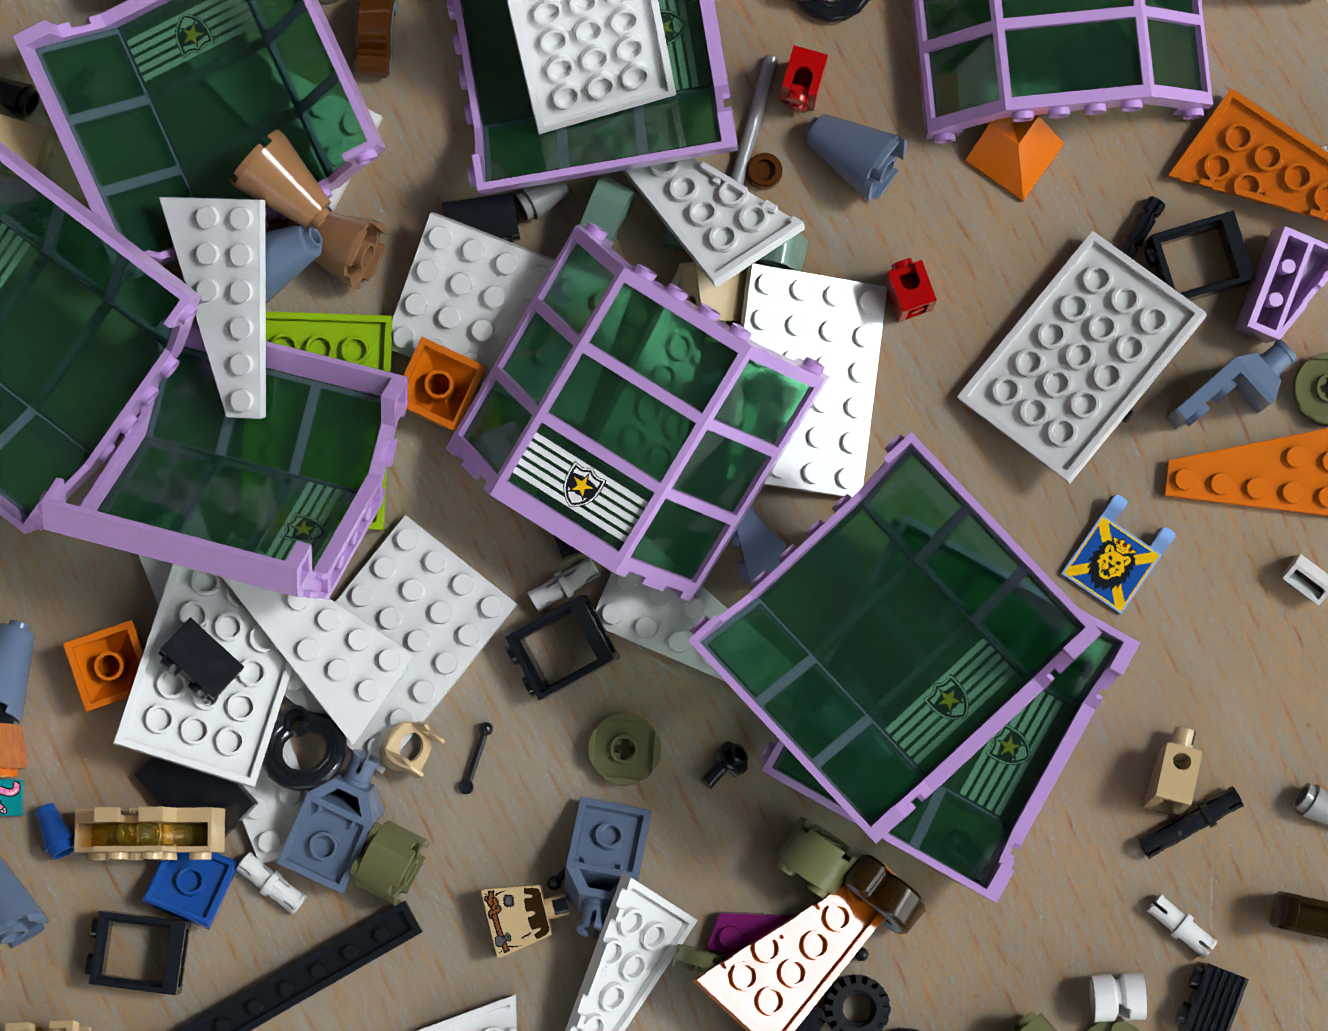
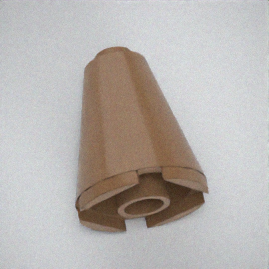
(283, 181)
(349, 247)

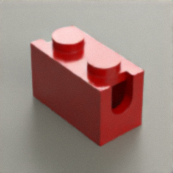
(803, 79)
(909, 289)

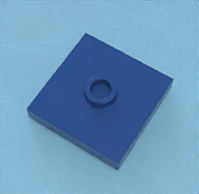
(191, 887)

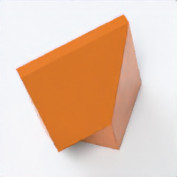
(1015, 153)
(441, 384)
(105, 664)

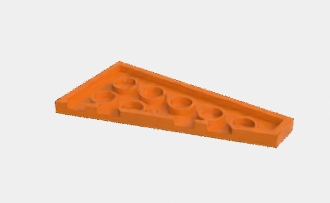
(1257, 159)

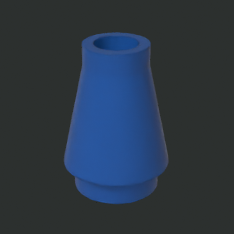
(55, 832)

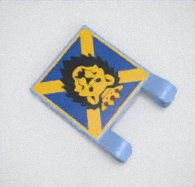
(1113, 561)

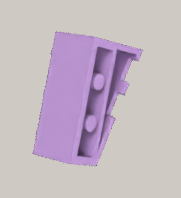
(1284, 283)

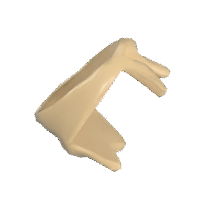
(390, 748)

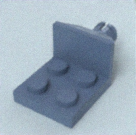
(1251, 375)
(334, 825)
(603, 845)

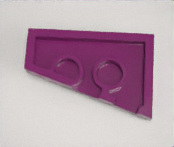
(740, 929)

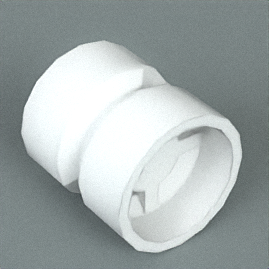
(1118, 997)

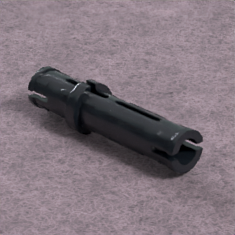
(1196, 819)

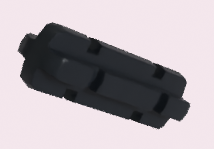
(1141, 226)

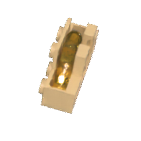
(149, 833)

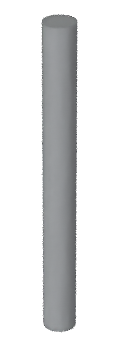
(754, 118)

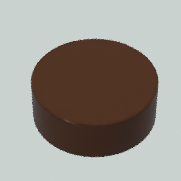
(764, 171)

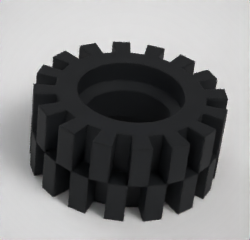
(857, 985)

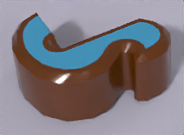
(374, 37)

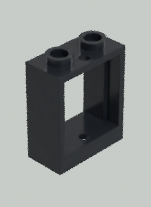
(1232, 244)
(593, 630)
(175, 960)

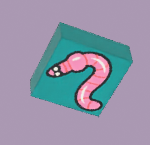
(11, 797)

